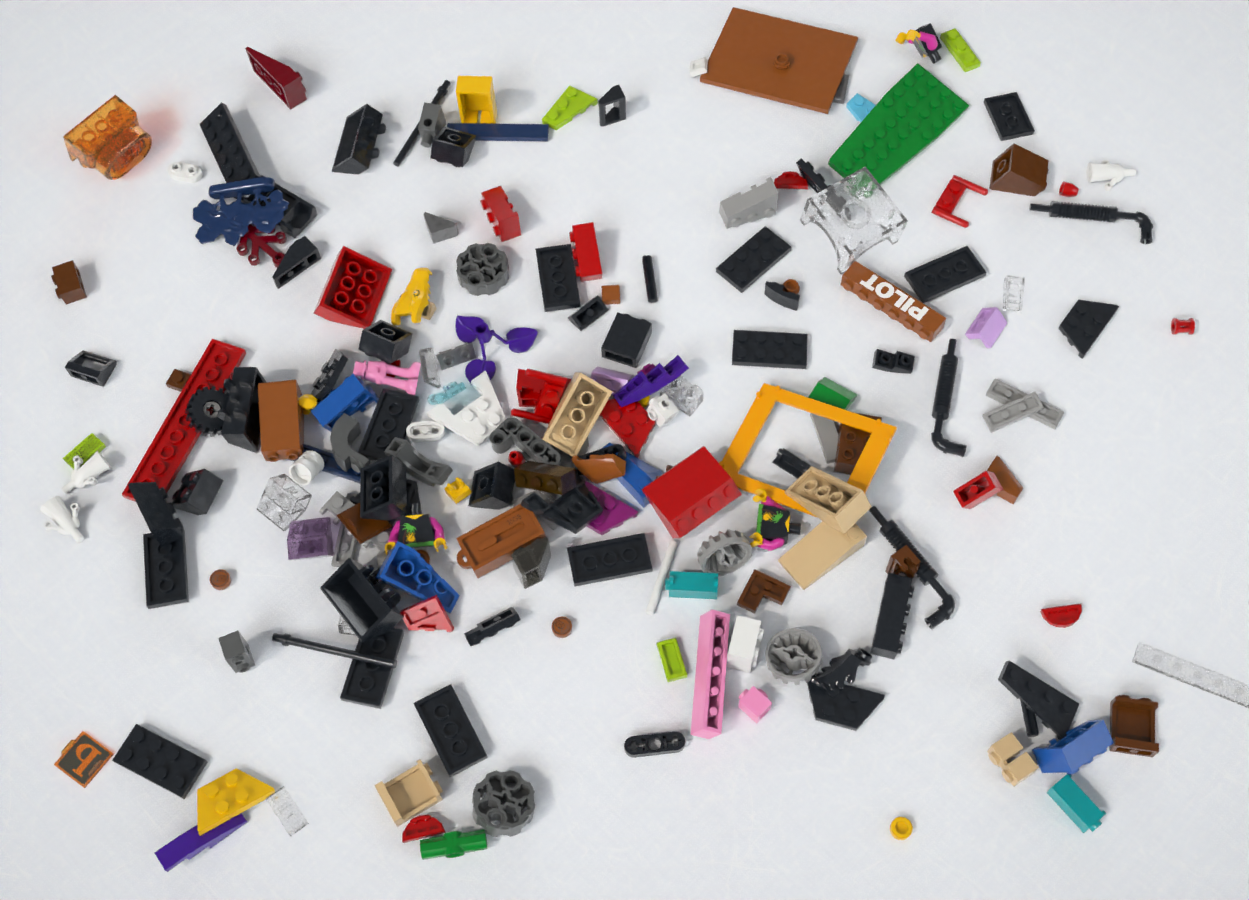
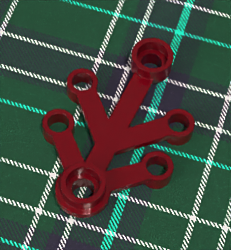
(261, 242)

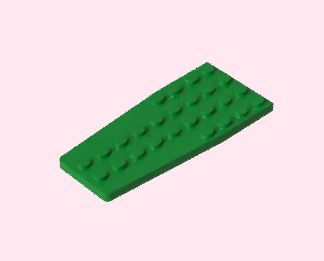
(899, 126)

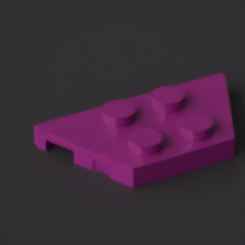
(613, 514)

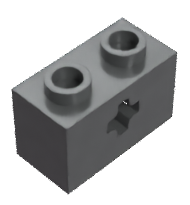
(236, 652)

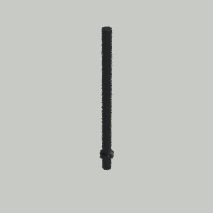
(442, 91)
(287, 640)

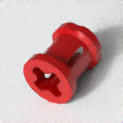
(1189, 326)

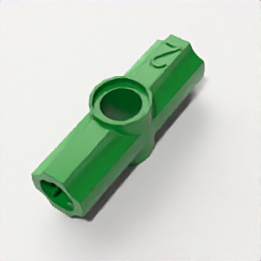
(453, 844)

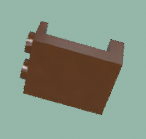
(1133, 726)

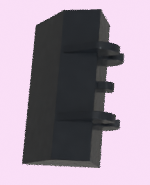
(358, 141)
(241, 415)
(362, 601)

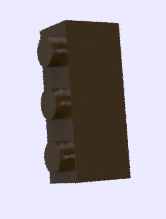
(545, 477)

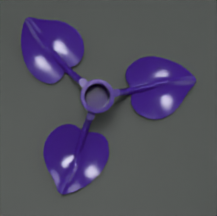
(473, 327)

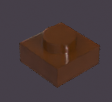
(177, 380)

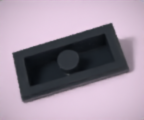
(588, 313)

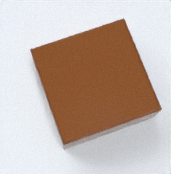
(611, 294)

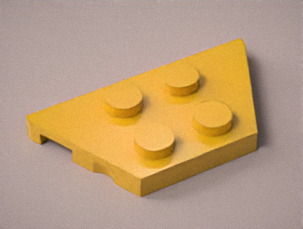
(228, 798)

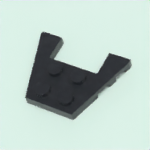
(571, 510)

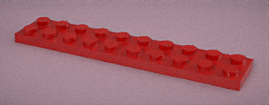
(175, 437)

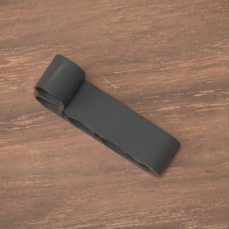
(517, 436)

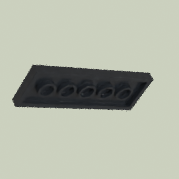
(228, 146)

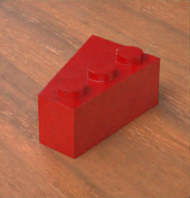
(500, 213)
(586, 252)
(529, 389)

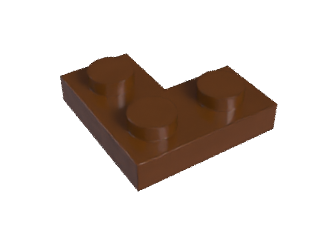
(762, 586)

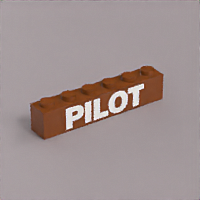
(893, 301)

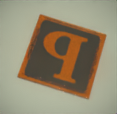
(83, 759)

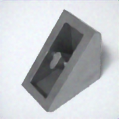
(440, 228)

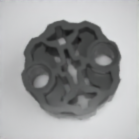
(487, 271)
(491, 806)

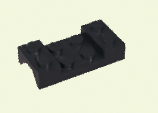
(297, 214)

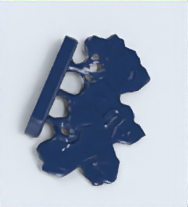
(234, 218)

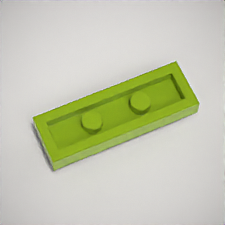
(960, 50)

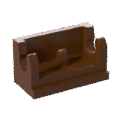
(903, 562)

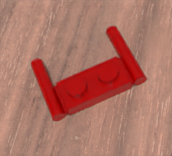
(951, 197)
(548, 398)

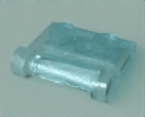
(448, 392)

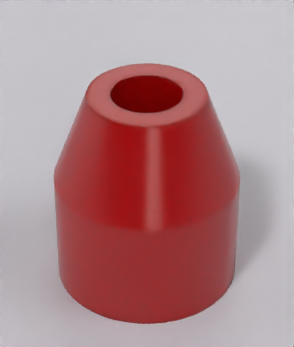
(1068, 189)
(518, 460)

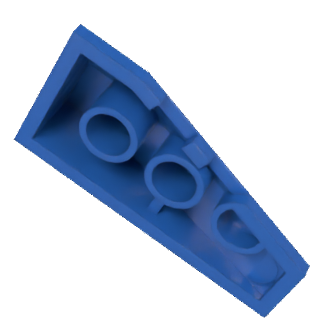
(637, 476)
(413, 575)

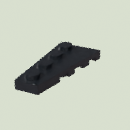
(1046, 702)

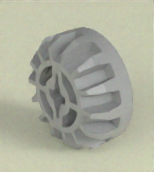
(724, 553)
(788, 648)

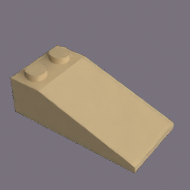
(576, 414)
(829, 499)
(821, 552)

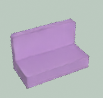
(987, 326)
(610, 379)

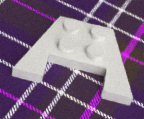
(478, 418)

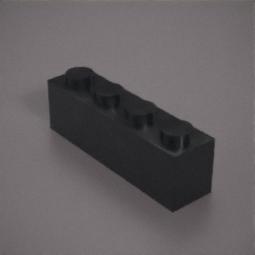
(891, 616)

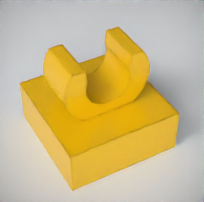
(457, 490)

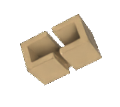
(1005, 750)

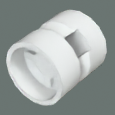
(306, 467)

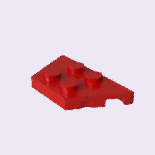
(628, 423)

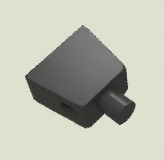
(431, 123)

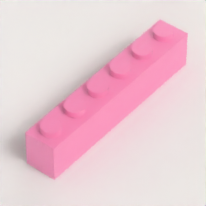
(710, 674)

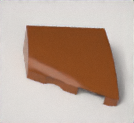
(600, 467)
(1010, 484)

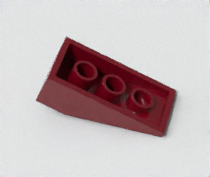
(278, 77)

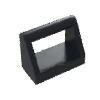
(618, 112)
(100, 377)

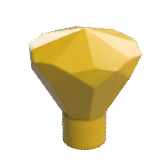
(307, 403)

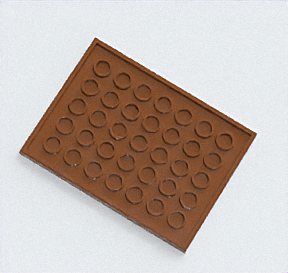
(751, 42)

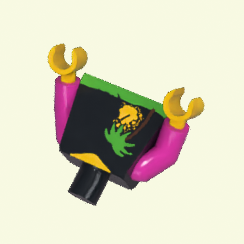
(924, 40)
(772, 523)
(417, 530)

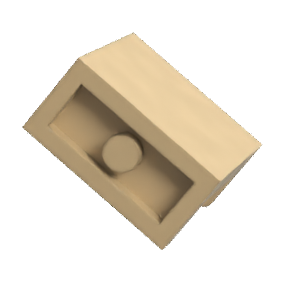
(410, 793)

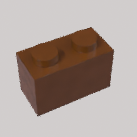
(68, 282)

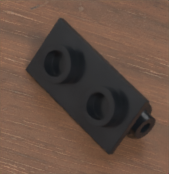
(790, 463)

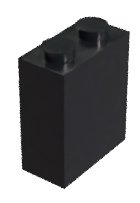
(626, 340)

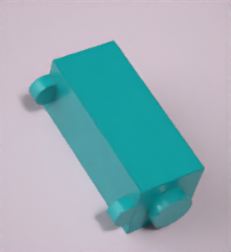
(692, 585)
(1076, 804)

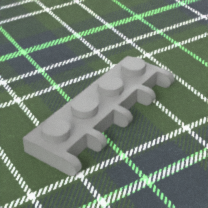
(338, 504)

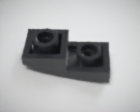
(786, 299)
(895, 363)

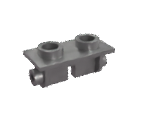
(456, 356)

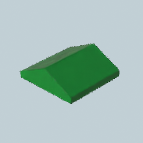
(832, 394)

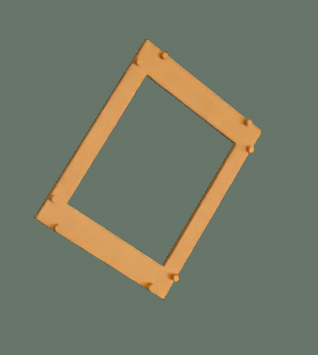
(756, 417)

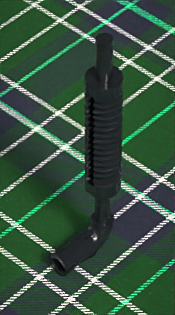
(1096, 213)
(943, 401)
(925, 571)

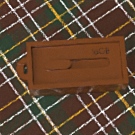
(497, 539)

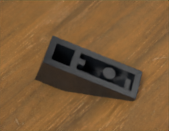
(296, 260)

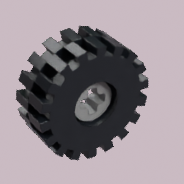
(201, 418)

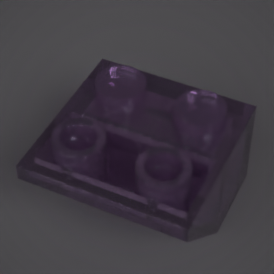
(310, 539)

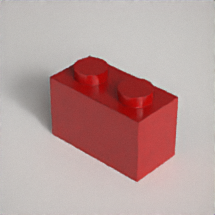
(978, 490)

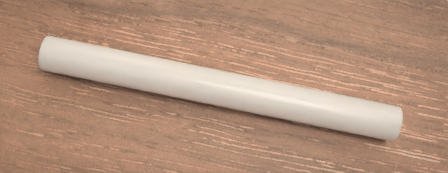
(661, 577)

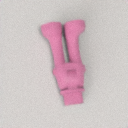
(376, 372)

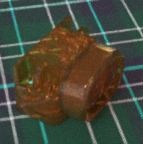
(109, 140)

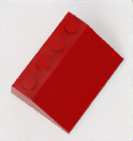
(353, 289)
(691, 492)

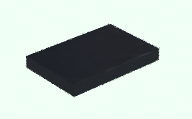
(1008, 116)

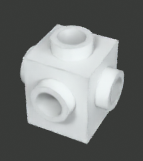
(662, 410)

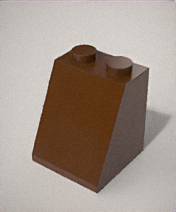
(1019, 172)

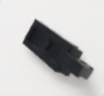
(492, 625)

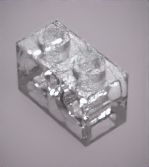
(680, 395)

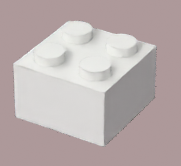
(744, 644)

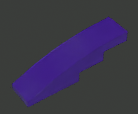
(645, 385)
(191, 844)

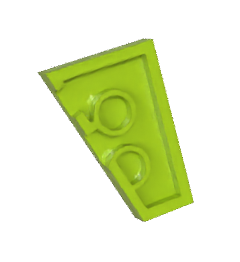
(567, 106)

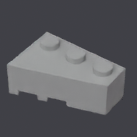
(750, 206)

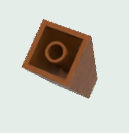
(281, 420)

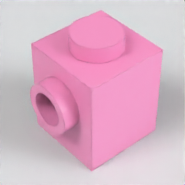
(754, 703)

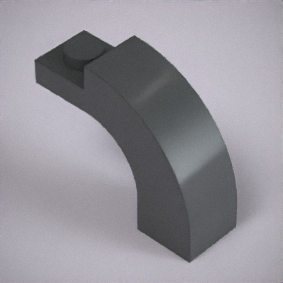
(342, 435)
(418, 465)

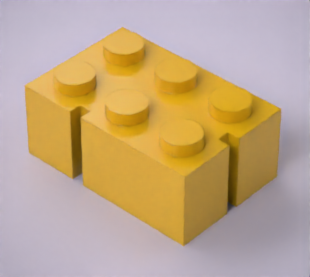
(476, 95)

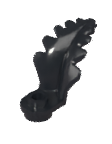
(842, 669)

